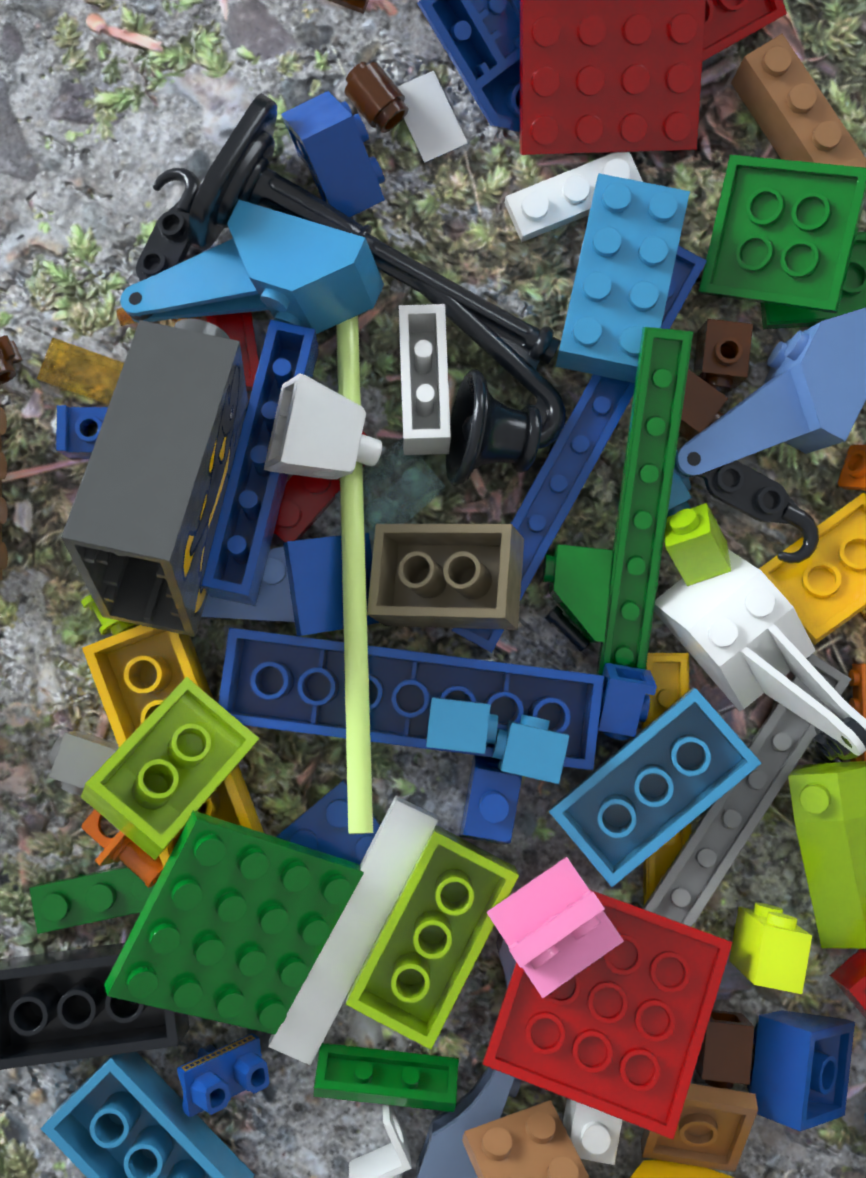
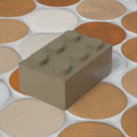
(446, 576)

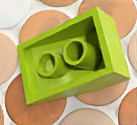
(168, 767)

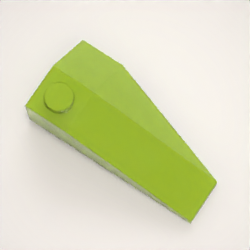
(832, 842)

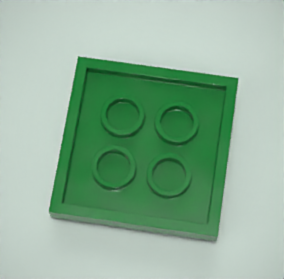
(784, 232)

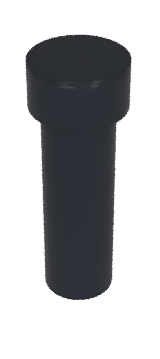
(567, 628)

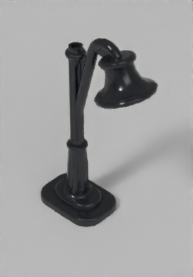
(479, 424)

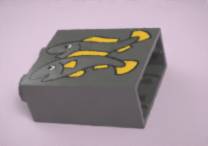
(160, 476)

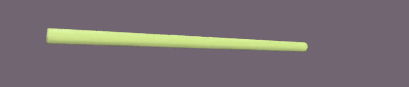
(354, 604)

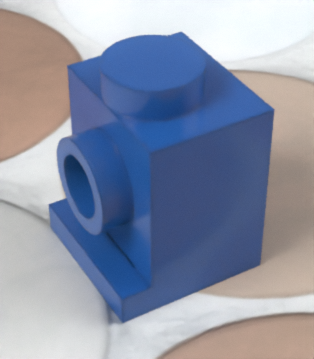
(72, 430)
(624, 700)

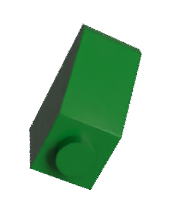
(581, 586)

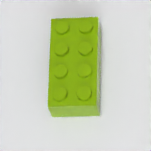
(432, 937)

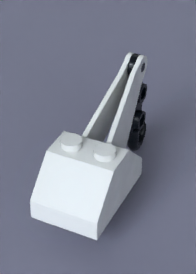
(748, 644)

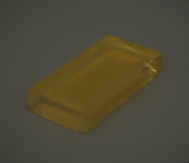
(80, 371)

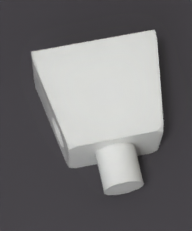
(318, 432)

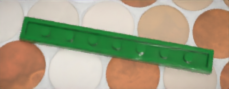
(645, 495)

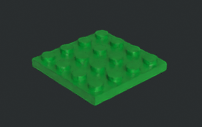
(232, 925)

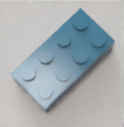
(621, 275)
(654, 786)
(134, 1126)

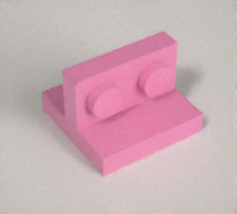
(554, 927)

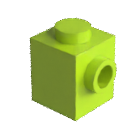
(697, 544)

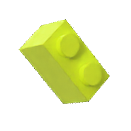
(770, 948)

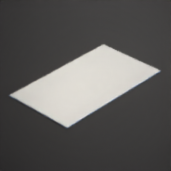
(431, 117)

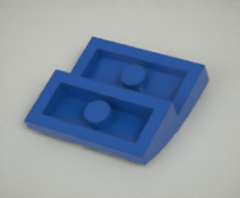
(316, 583)

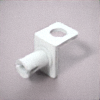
(387, 1160)

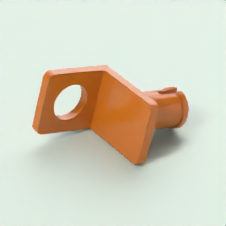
(124, 850)

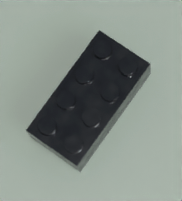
(61, 1012)

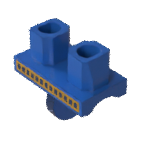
(222, 1074)

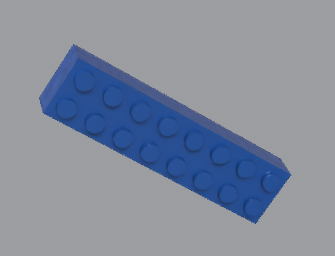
(301, 689)

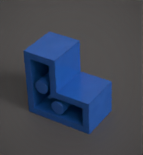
(333, 149)

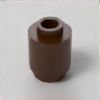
(375, 96)

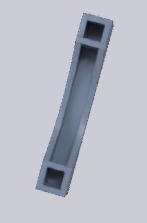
(443, 1149)

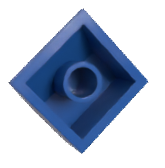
(801, 1068)

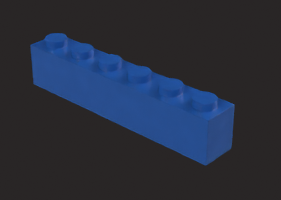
(252, 493)

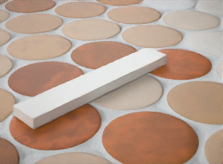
(386, 871)

